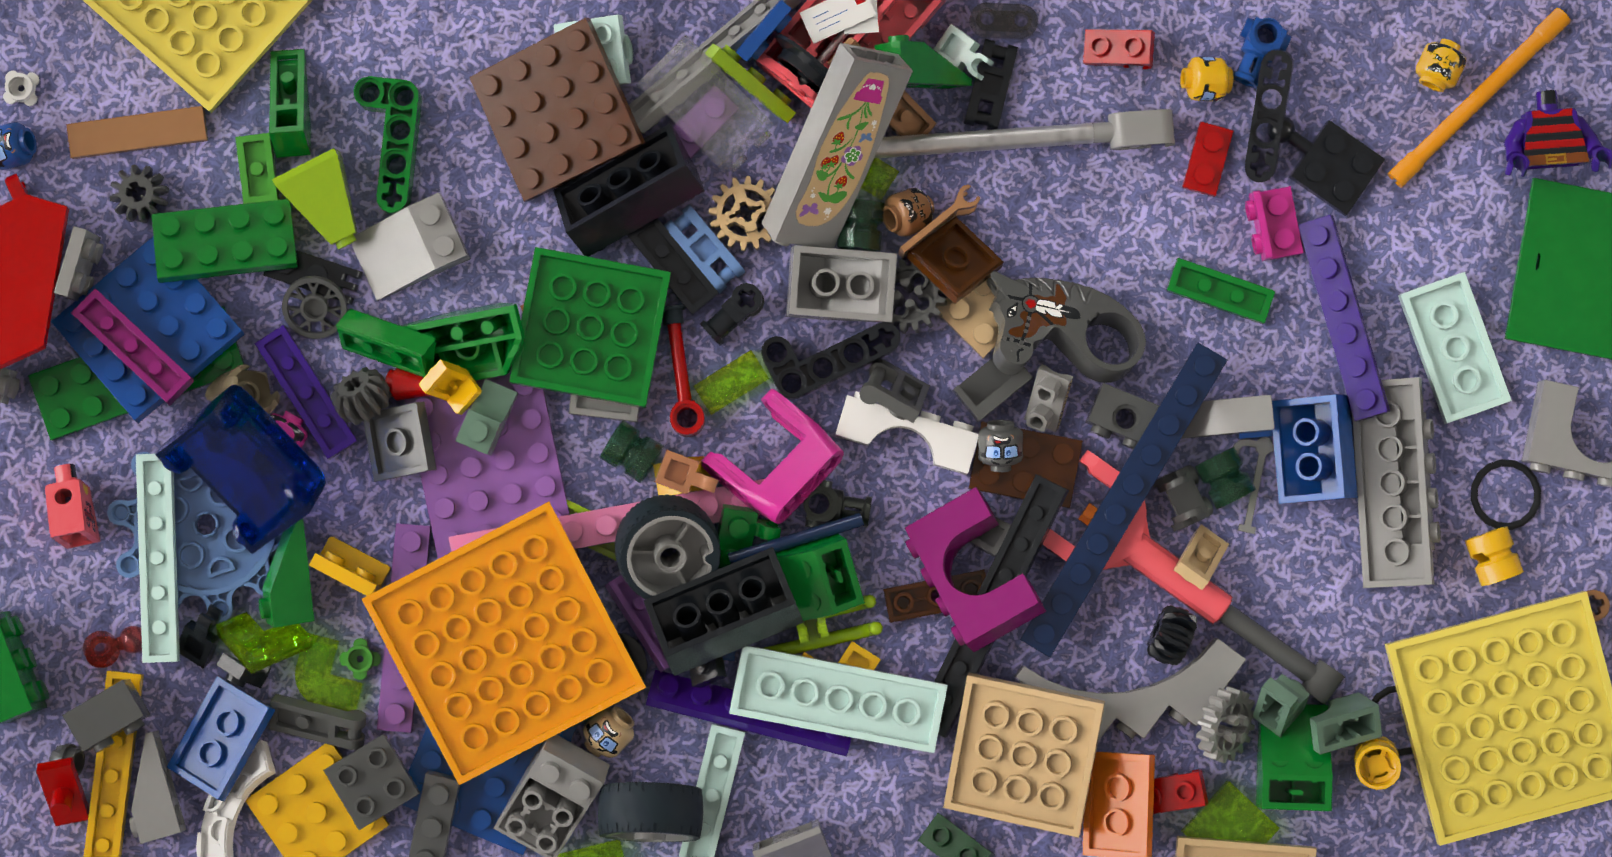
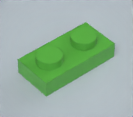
(257, 168)

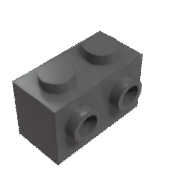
(106, 716)

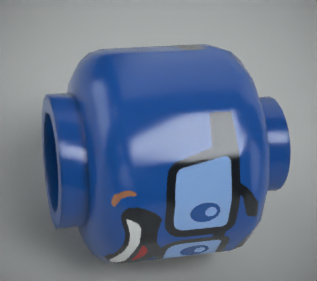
(16, 145)

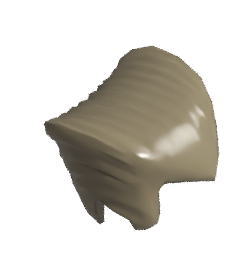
(252, 381)

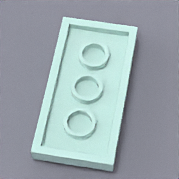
(1454, 348)

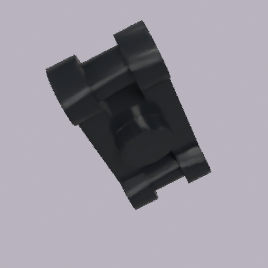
(992, 87)

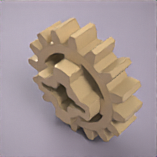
(729, 218)

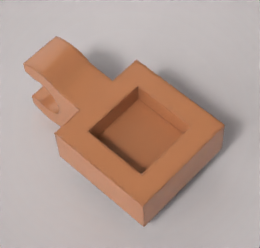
(680, 473)

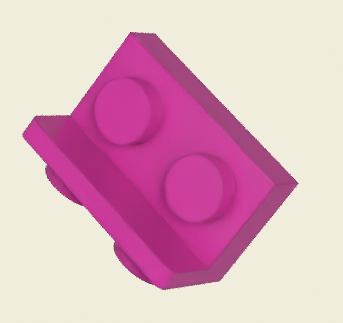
(1274, 223)

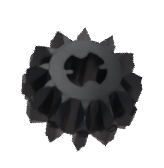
(1172, 635)

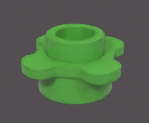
(370, 659)

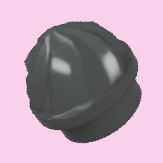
(69, 750)

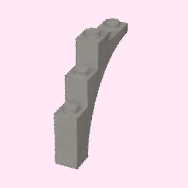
(1182, 692)

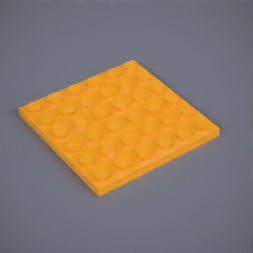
(504, 643)

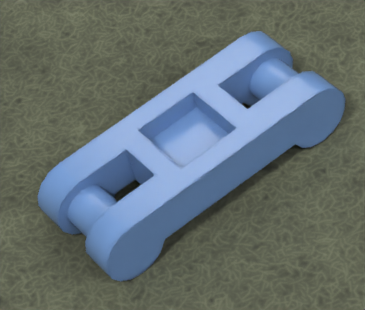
(704, 248)

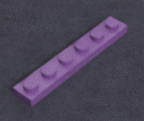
(395, 700)

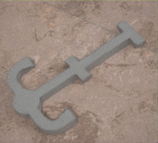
(1263, 447)

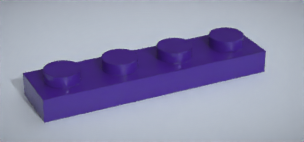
(306, 392)

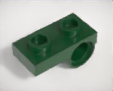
(950, 841)

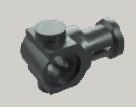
(837, 505)

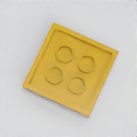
(306, 813)

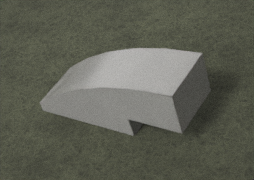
(1232, 417)

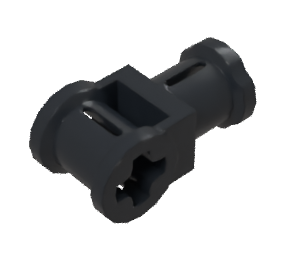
(732, 314)

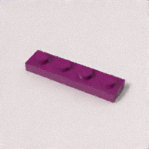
(132, 347)

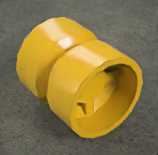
(1494, 556)
(1377, 763)

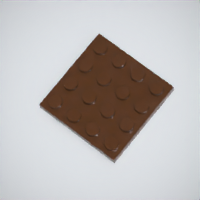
(557, 109)

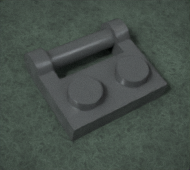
(903, 398)

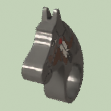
(1058, 311)

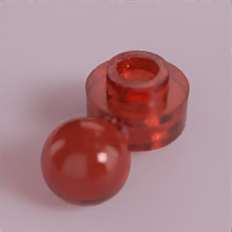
(129, 640)

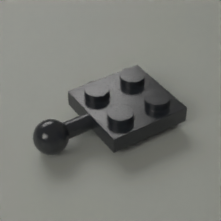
(1333, 165)

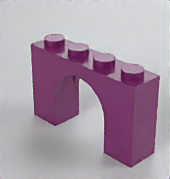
(937, 541)

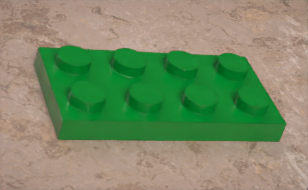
(224, 240)

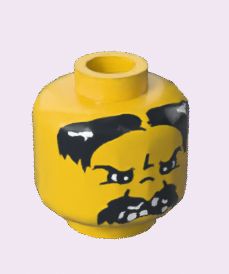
(1440, 65)

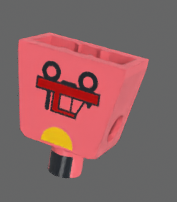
(71, 522)

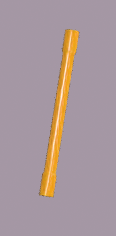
(1542, 35)

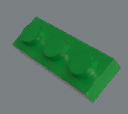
(1220, 291)

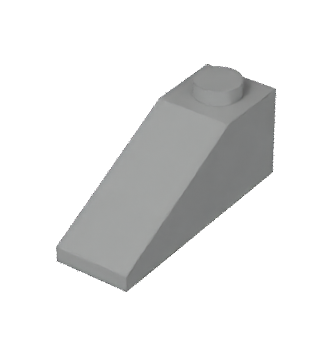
(155, 800)

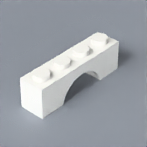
(950, 445)

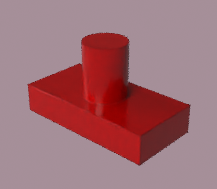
(63, 791)

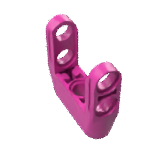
(794, 477)

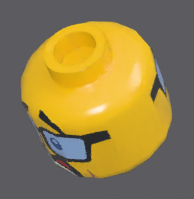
(1207, 79)

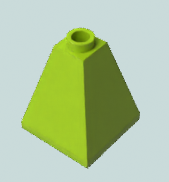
(322, 196)

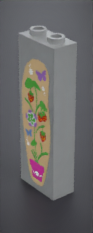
(836, 146)

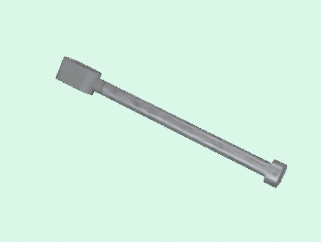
(1122, 130)

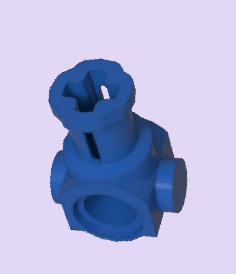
(1255, 50)

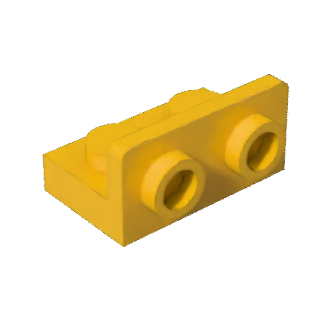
(350, 566)

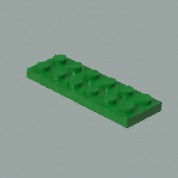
(77, 399)

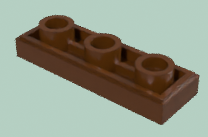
(915, 598)

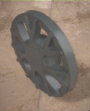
(313, 306)

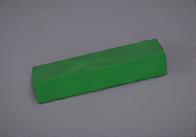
(386, 342)

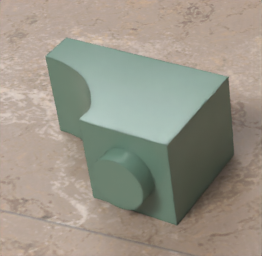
(487, 418)
(1280, 703)
(1346, 723)

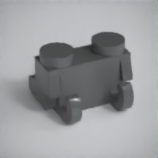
(1184, 497)

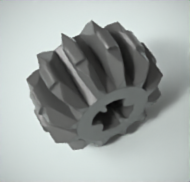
(150, 200)
(361, 396)

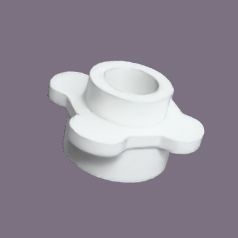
(12, 83)

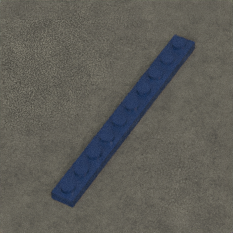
(1124, 499)

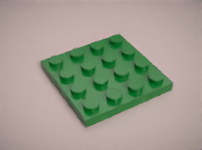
(590, 327)

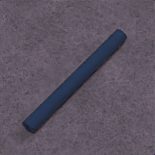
(801, 537)

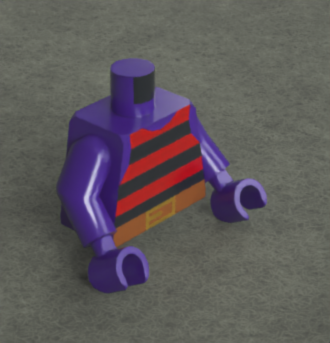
(1552, 139)

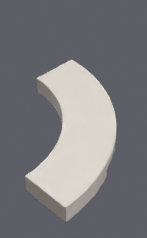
(221, 816)

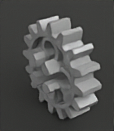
(1219, 740)

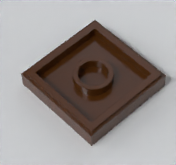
(955, 259)

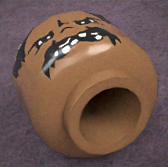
(908, 212)

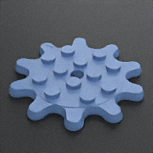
(206, 563)

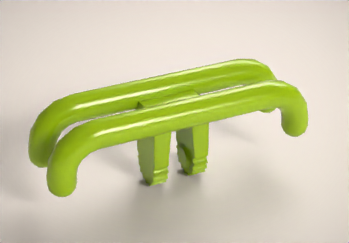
(815, 635)

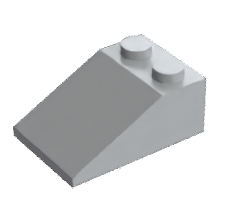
(409, 246)
(841, 284)
(798, 842)

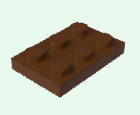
(1043, 454)

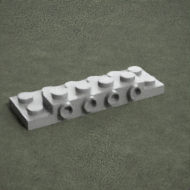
(1396, 490)

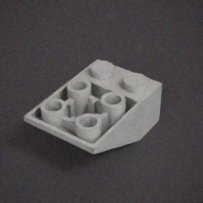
(552, 796)

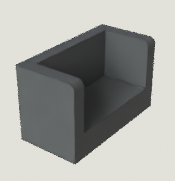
(988, 389)

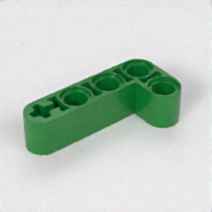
(392, 147)

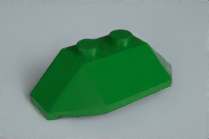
(476, 338)

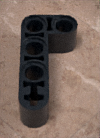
(833, 354)

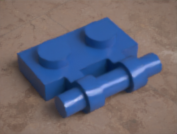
(774, 21)

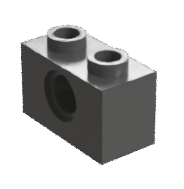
(1108, 403)

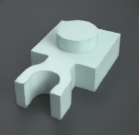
(960, 50)

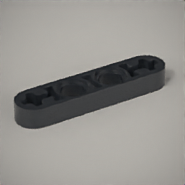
(1269, 115)

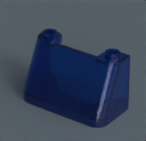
(247, 466)

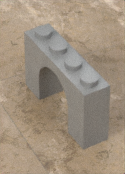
(1550, 436)

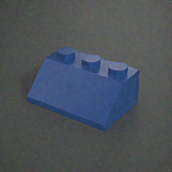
(1314, 449)

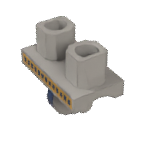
(1048, 399)

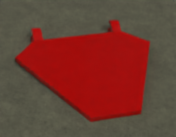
(29, 270)

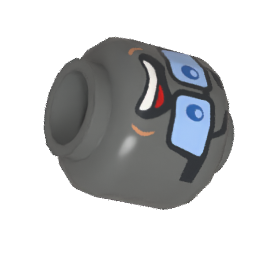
(1000, 445)

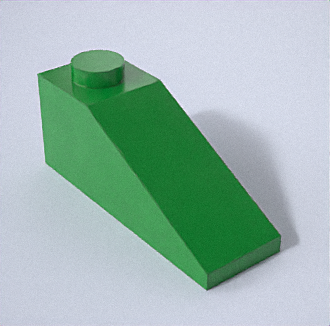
(928, 66)
(289, 104)
(287, 584)

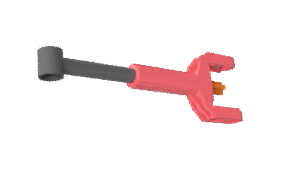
(1211, 603)

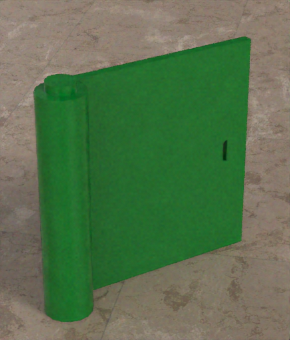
(1570, 292)

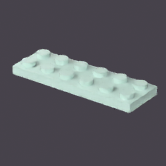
(838, 698)

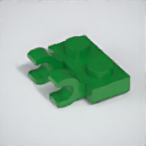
(738, 528)

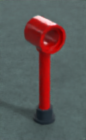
(673, 319)

